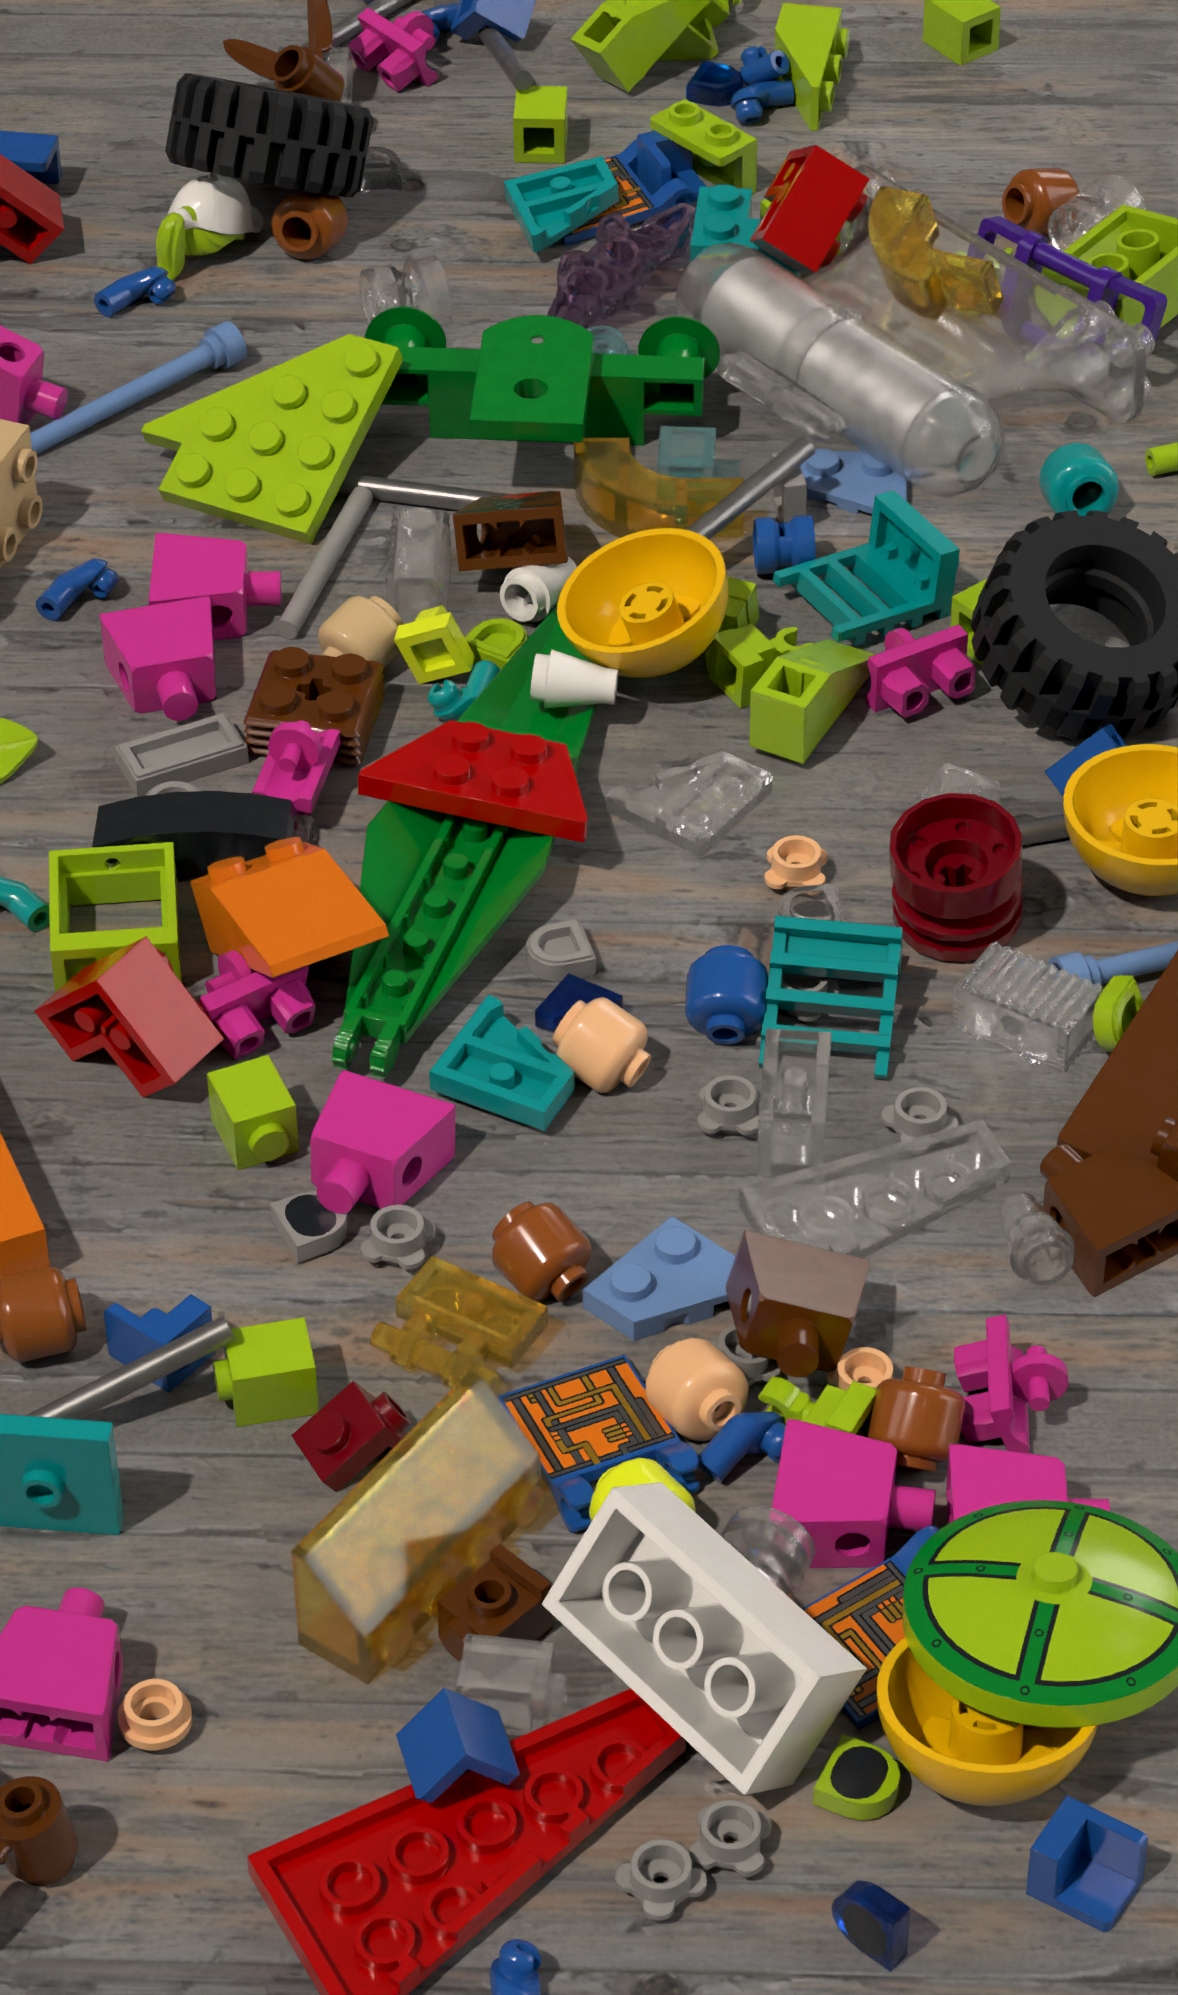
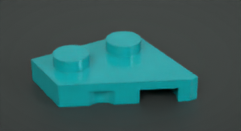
(560, 199)

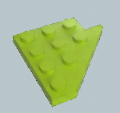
(279, 440)

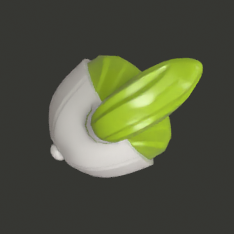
(203, 220)

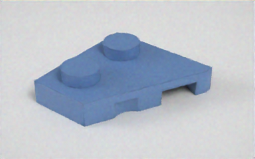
(849, 479)
(661, 1282)

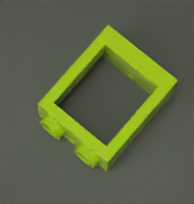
(86, 878)

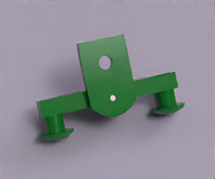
(543, 379)

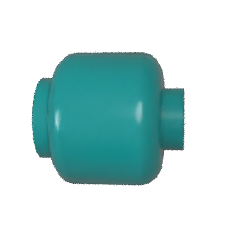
(1078, 480)

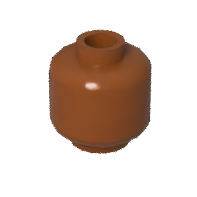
(1035, 195)
(309, 224)
(541, 1252)
(40, 1314)
(917, 1417)

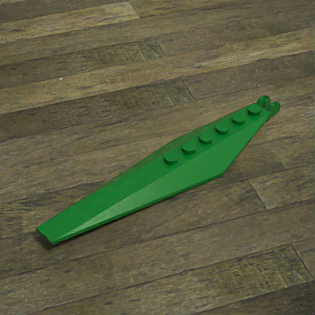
(448, 877)

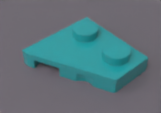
(503, 1069)

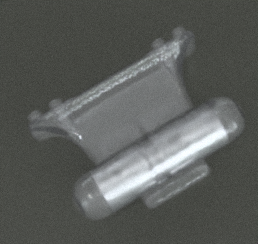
(900, 386)

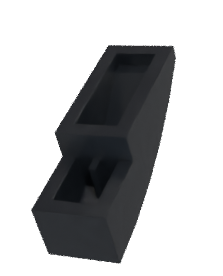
(200, 825)

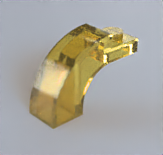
(918, 274)
(631, 498)

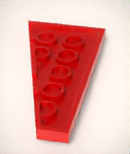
(409, 1882)

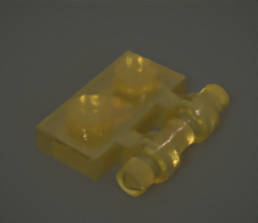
(463, 1309)

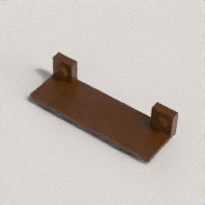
(1137, 1087)

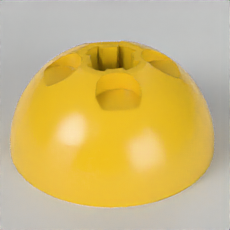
(646, 602)
(1126, 817)
(966, 1750)

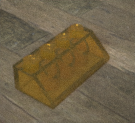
(414, 1530)

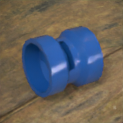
(782, 543)

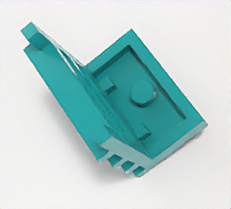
(902, 563)
(839, 952)

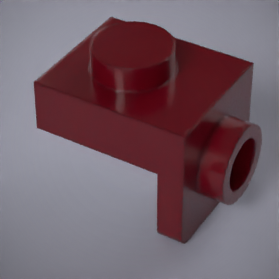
(350, 1433)

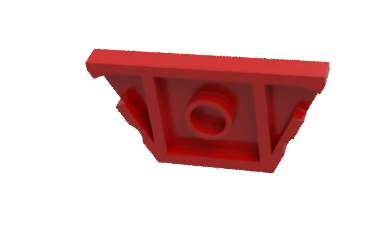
(484, 778)

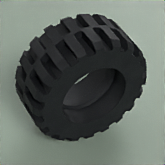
(268, 135)
(1051, 669)

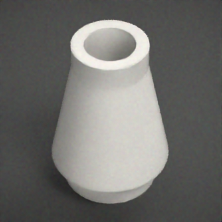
(534, 590)
(570, 681)

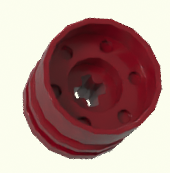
(956, 876)

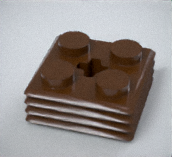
(321, 690)

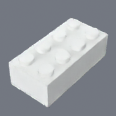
(703, 1637)

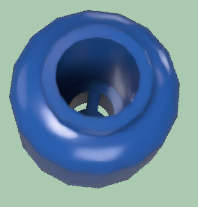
(726, 994)

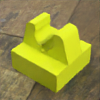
(434, 646)

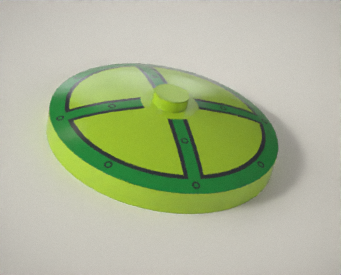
(1046, 1613)

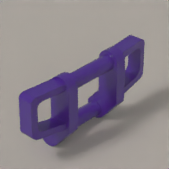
(1103, 283)

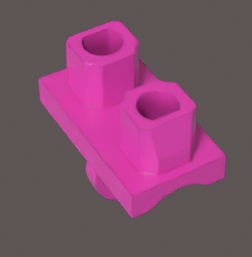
(399, 43)
(914, 668)
(297, 764)
(245, 997)
(1012, 1384)

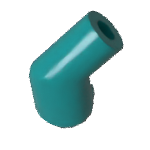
(450, 702)
(24, 904)

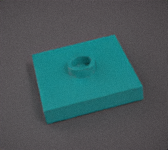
(59, 1475)

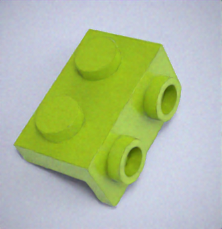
(718, 147)

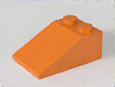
(284, 908)

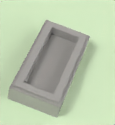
(181, 753)

